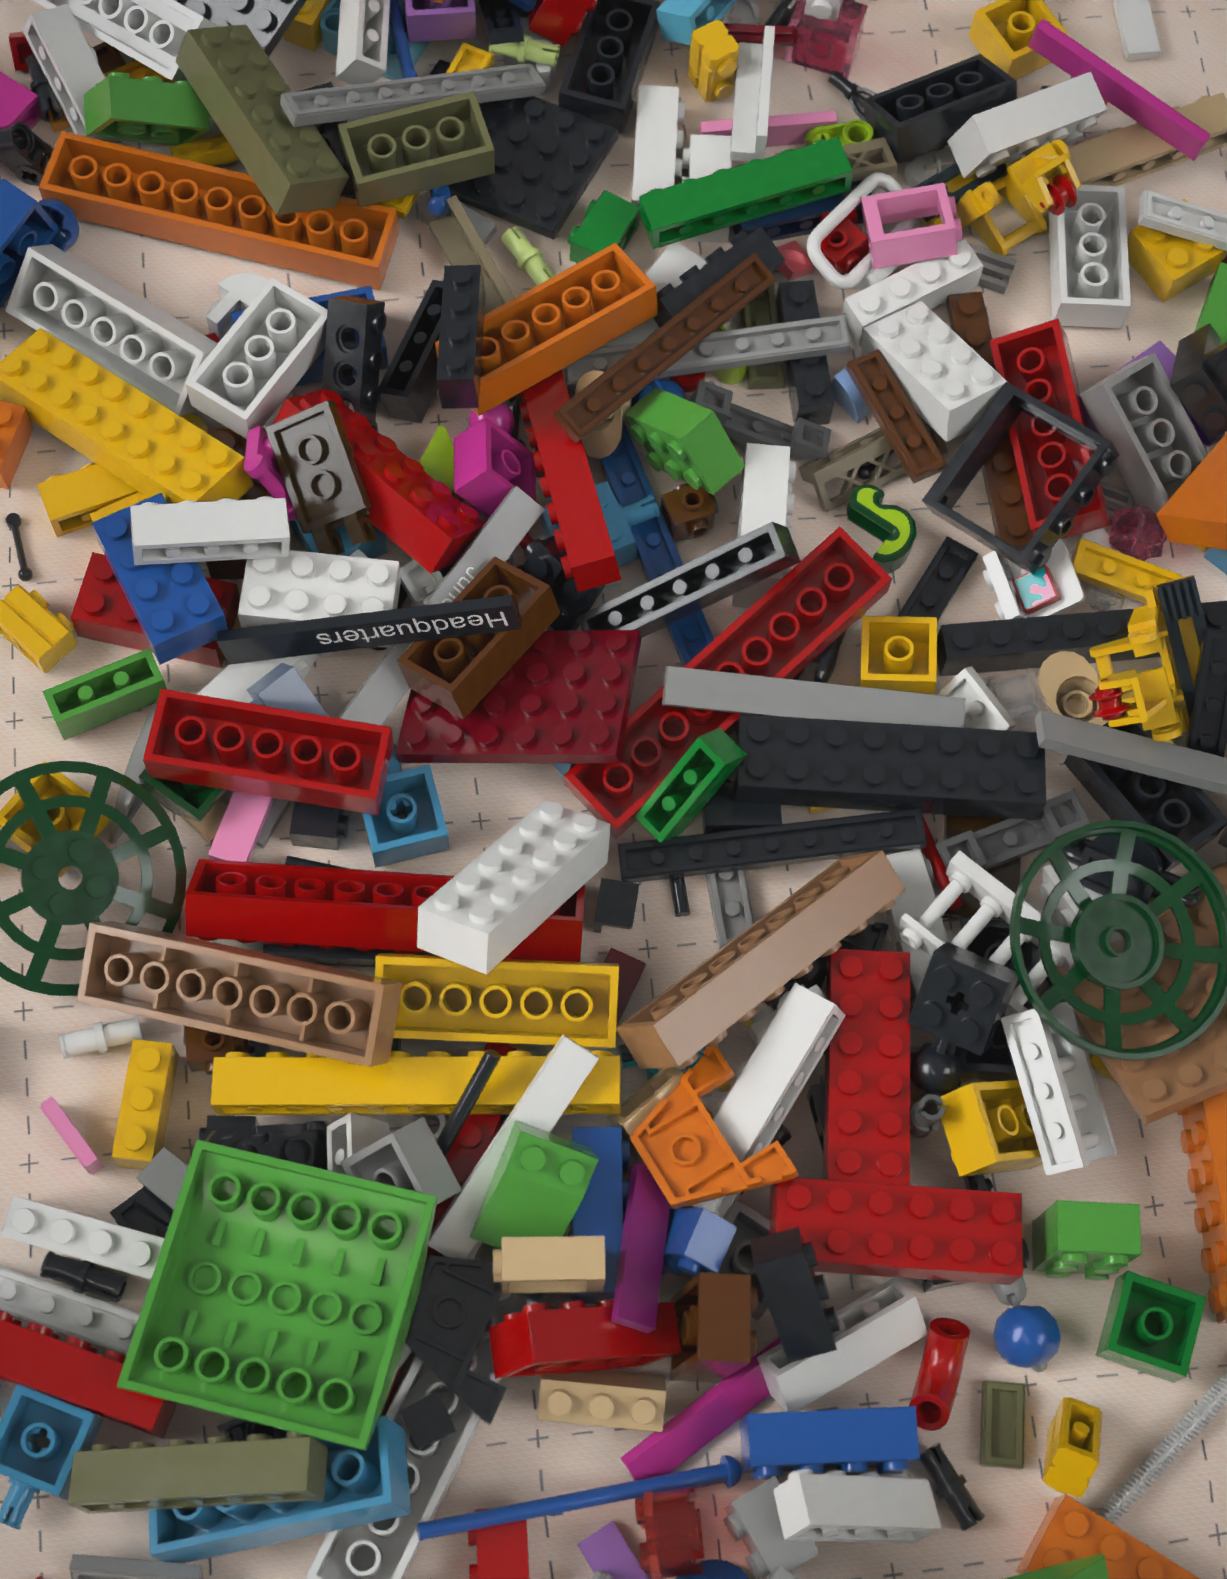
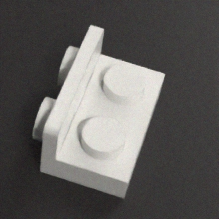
(981, 706)

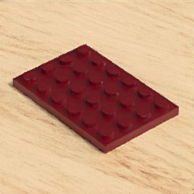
(553, 706)

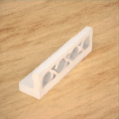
(752, 98)

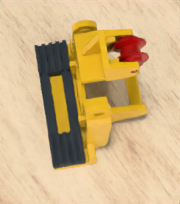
(1022, 184)
(1164, 695)

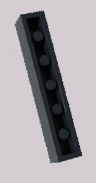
(697, 583)

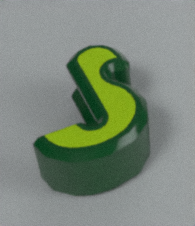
(885, 522)

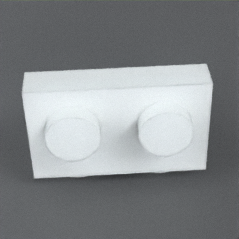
(1002, 571)

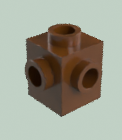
(688, 511)
(202, 1048)

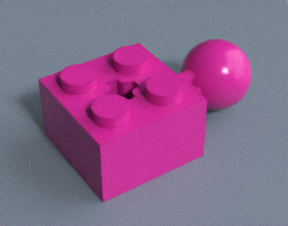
(491, 461)

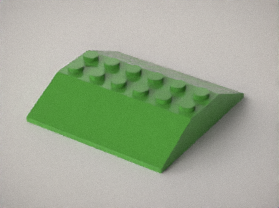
(281, 1295)

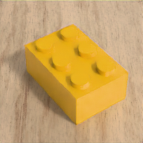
(989, 1128)

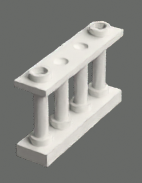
(994, 901)
(1059, 1090)

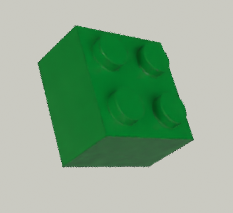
(1151, 1326)

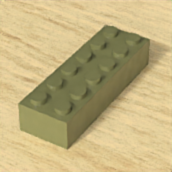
(244, 97)

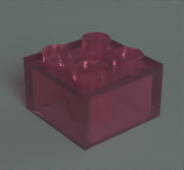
(826, 43)

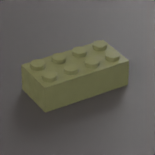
(417, 148)

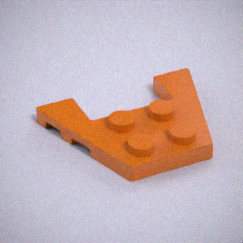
(690, 1152)

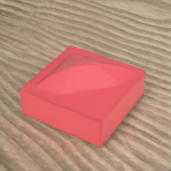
(796, 263)

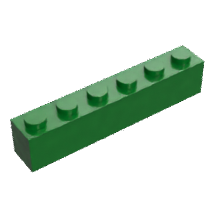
(745, 192)

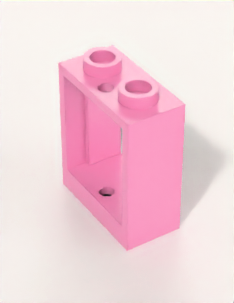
(912, 244)

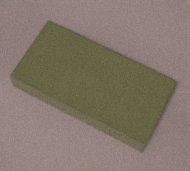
(1002, 1424)

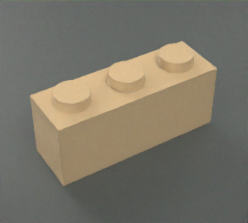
(604, 1399)

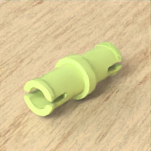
(529, 51)
(528, 257)

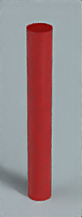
(937, 865)

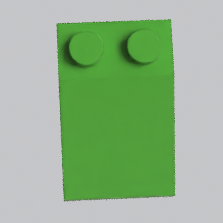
(534, 1186)

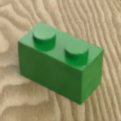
(604, 223)

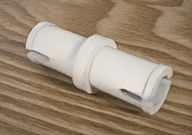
(99, 1037)

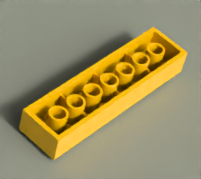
(119, 424)

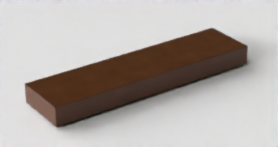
(896, 416)

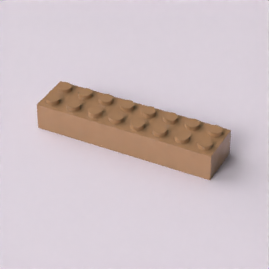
(761, 961)
(240, 992)

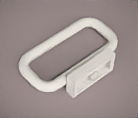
(863, 273)

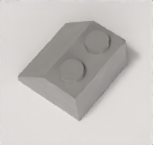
(406, 1160)

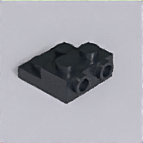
(545, 565)

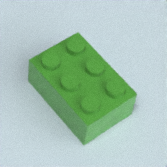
(144, 110)
(684, 440)
(1086, 1239)

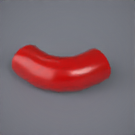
(939, 1372)

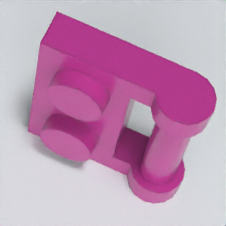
(262, 464)

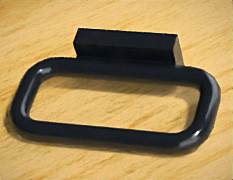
(1083, 853)

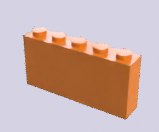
(1199, 506)

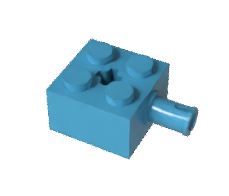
(618, 521)
(422, 829)
(32, 1469)

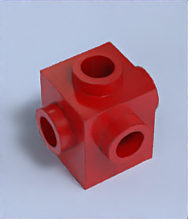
(845, 246)

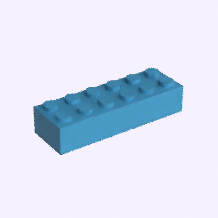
(358, 1491)

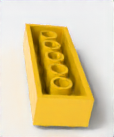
(510, 1004)

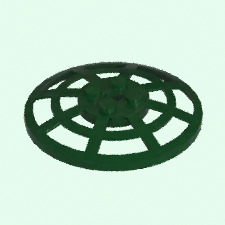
(90, 857)
(1142, 937)

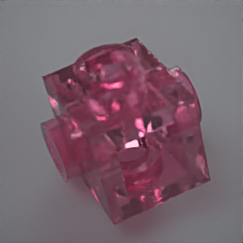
(1137, 532)

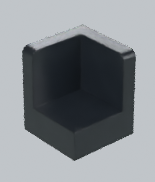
(615, 904)

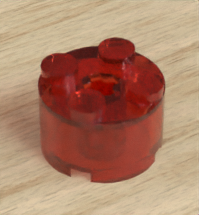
(671, 1531)

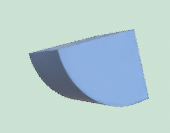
(848, 396)

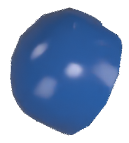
(66, 221)
(1026, 1336)

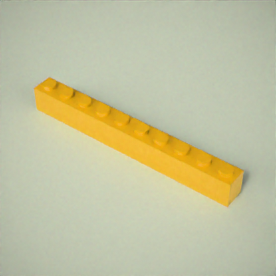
(399, 1087)

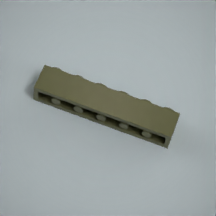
(198, 1474)

